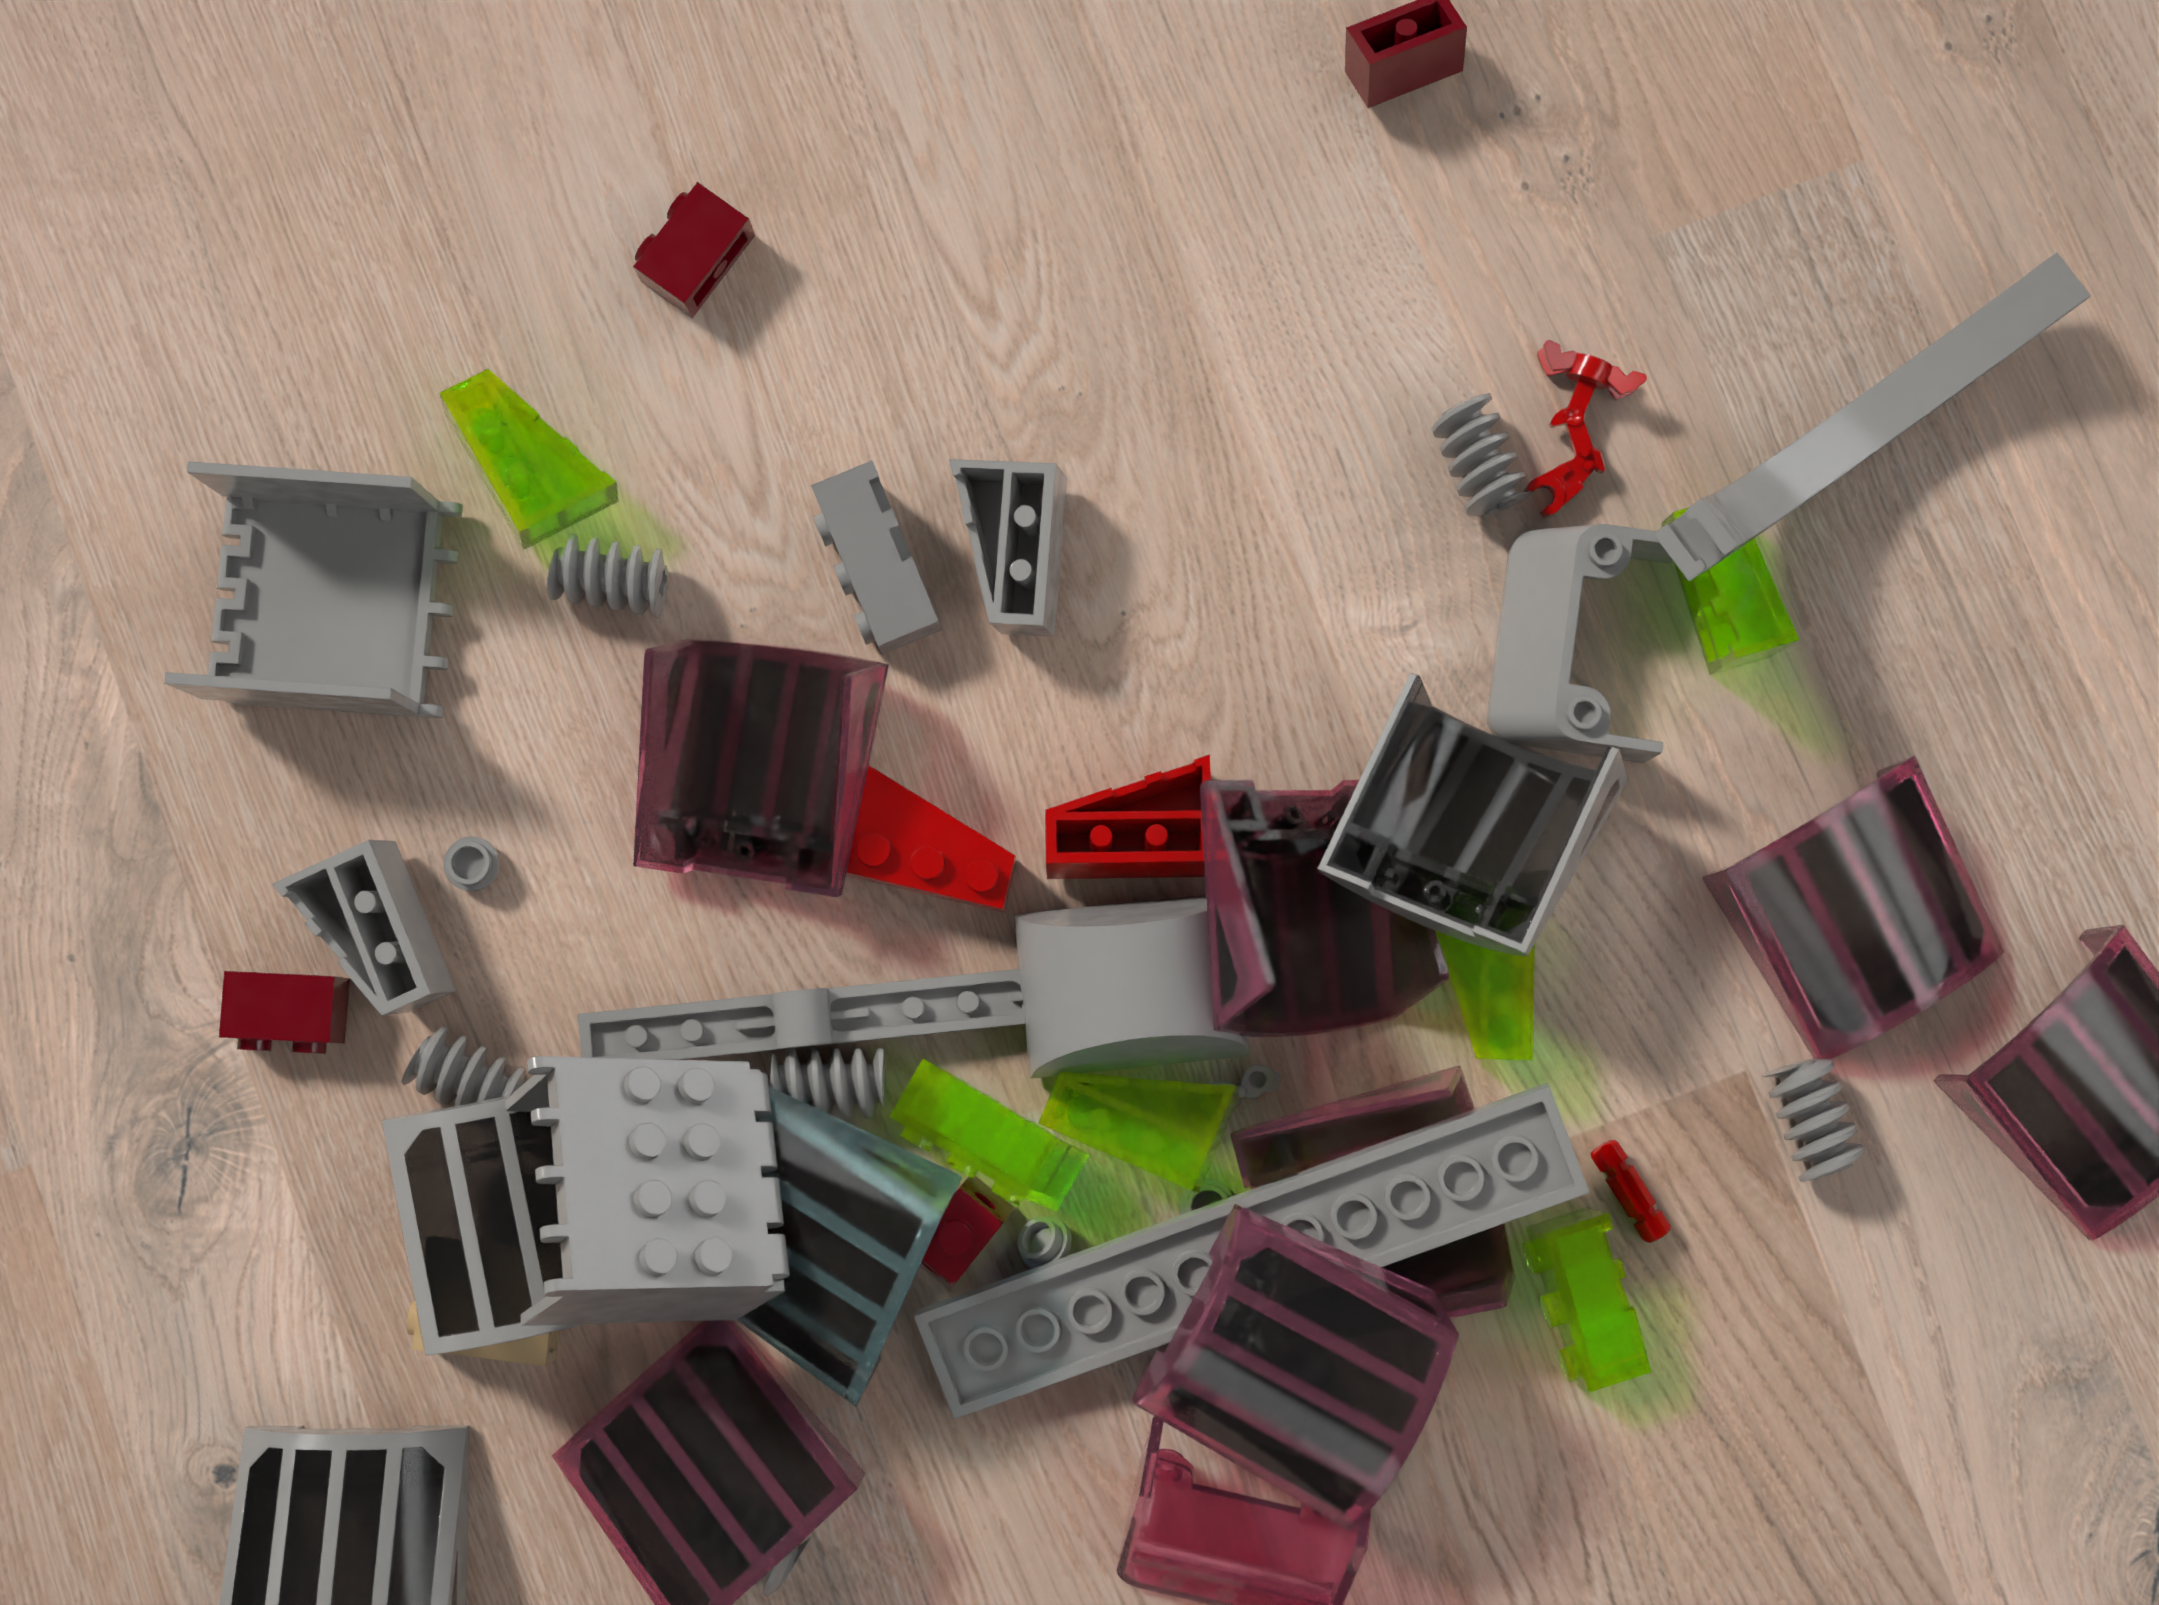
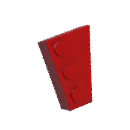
(1131, 830)
(925, 850)

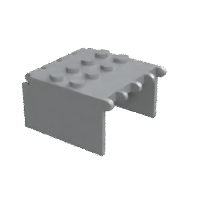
(326, 591)
(656, 1189)

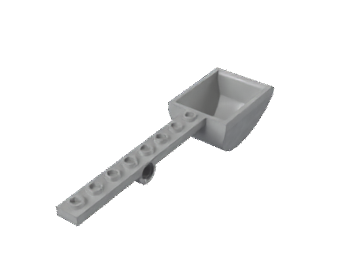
(1090, 987)

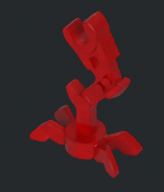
(1589, 374)

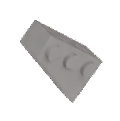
(1016, 539)
(874, 559)
(373, 924)

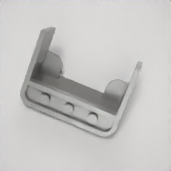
(1537, 635)

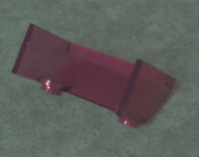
(1230, 1544)

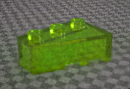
(524, 462)
(1737, 609)
(1492, 998)
(1145, 1122)
(987, 1138)
(1586, 1299)

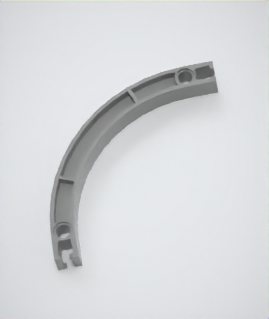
(1780, 485)

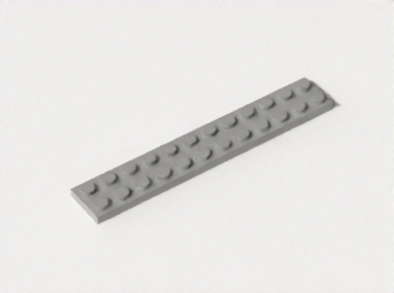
(1138, 1287)

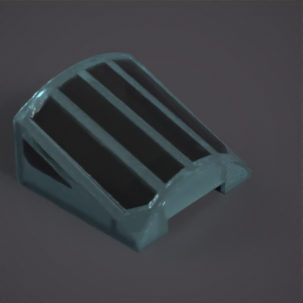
(854, 1241)

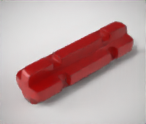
(1630, 1191)

